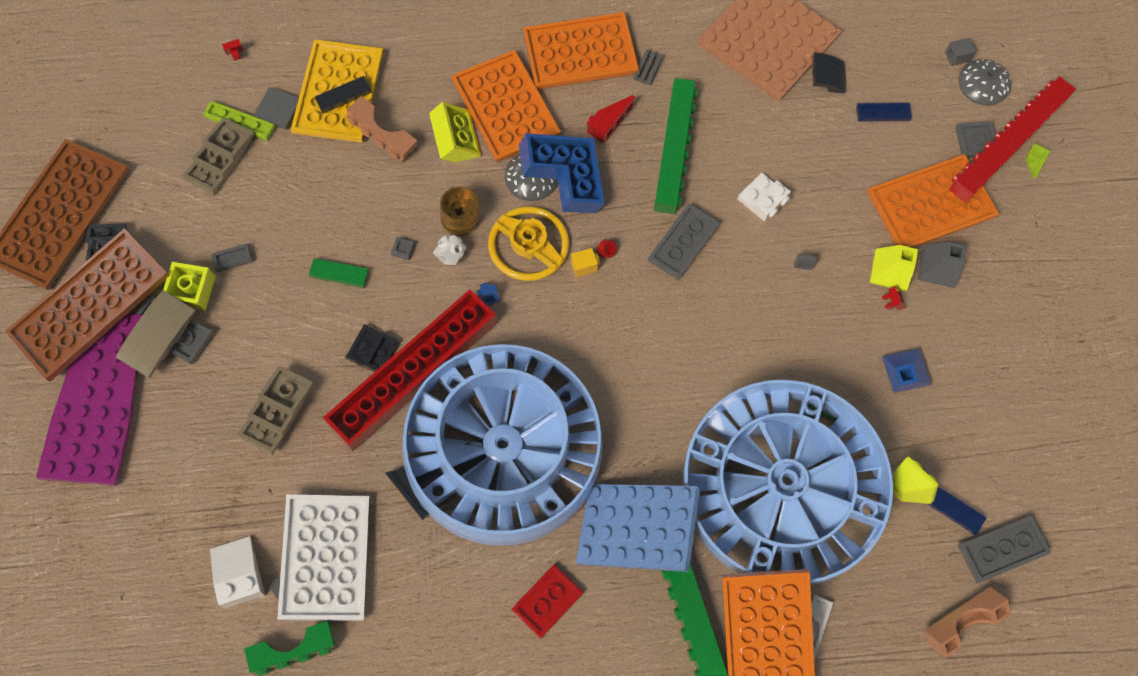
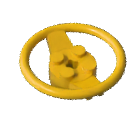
(535, 247)

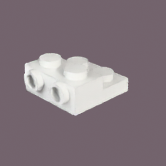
(764, 197)

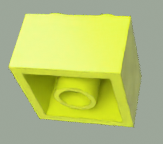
(190, 284)

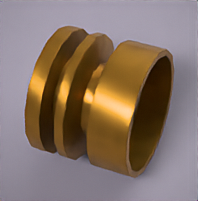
(459, 211)

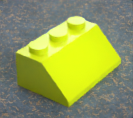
(454, 133)

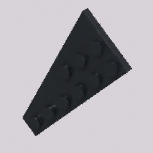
(401, 482)

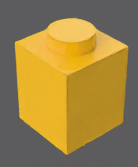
(584, 262)

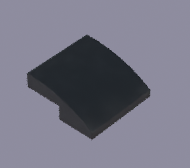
(828, 72)
(100, 235)
(371, 348)

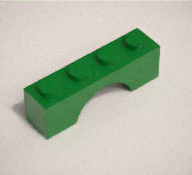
(317, 640)

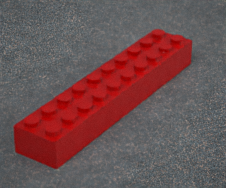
(407, 370)

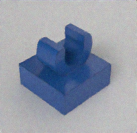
(488, 294)

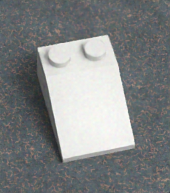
(236, 573)

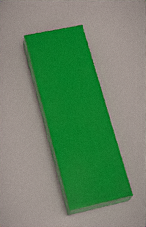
(338, 273)

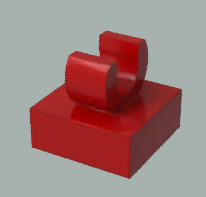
(233, 48)
(896, 299)

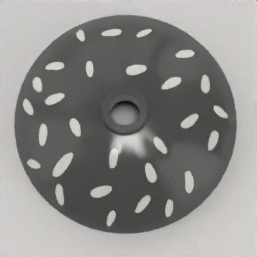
(985, 82)
(527, 187)

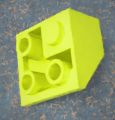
(893, 266)
(913, 483)

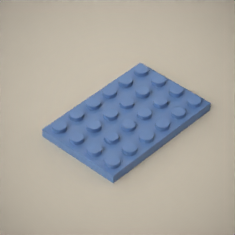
(639, 527)

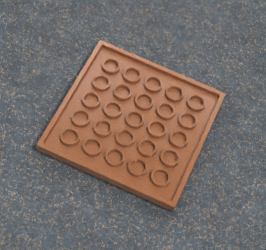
(769, 41)

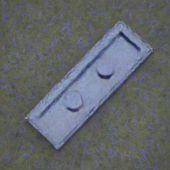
(883, 112)
(958, 511)

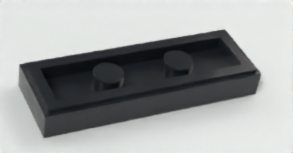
(342, 94)

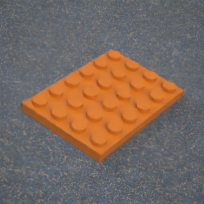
(580, 50)
(504, 103)
(923, 208)
(768, 623)

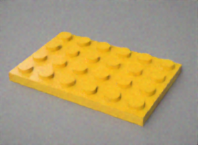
(327, 68)

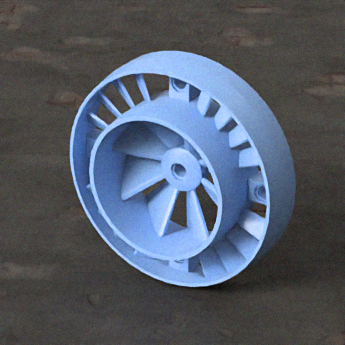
(542, 469)
(834, 478)

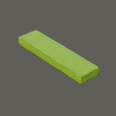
(261, 128)

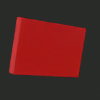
(547, 601)

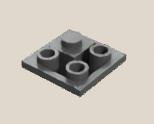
(942, 263)

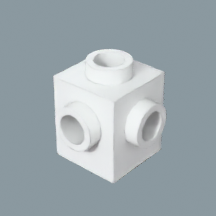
(450, 249)

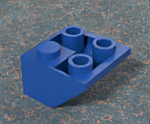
(906, 370)

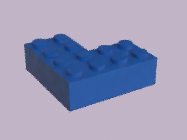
(571, 162)

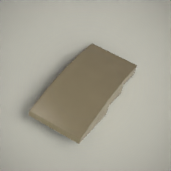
(218, 156)
(155, 333)
(275, 410)

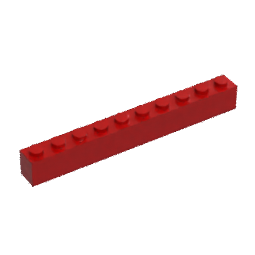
(1012, 139)

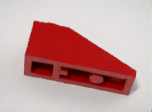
(609, 118)

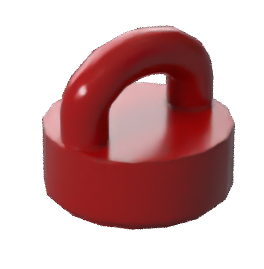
(606, 248)

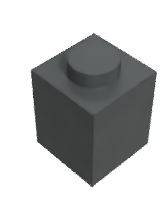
(960, 51)

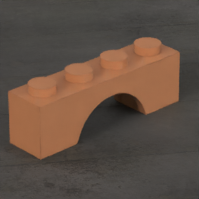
(398, 144)
(984, 608)

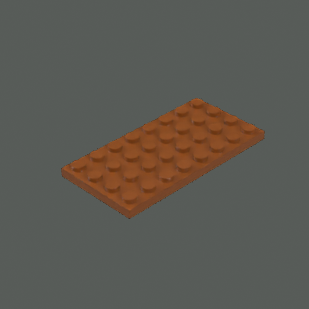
(57, 213)
(86, 304)

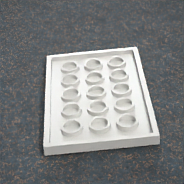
(324, 558)

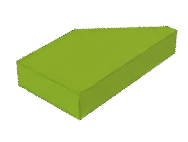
(1036, 158)

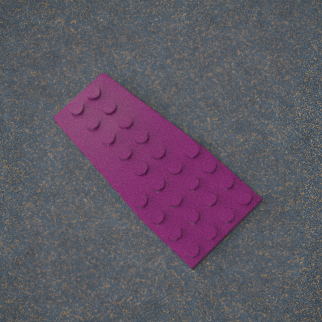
(92, 414)

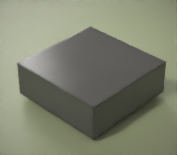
(402, 248)
(804, 261)

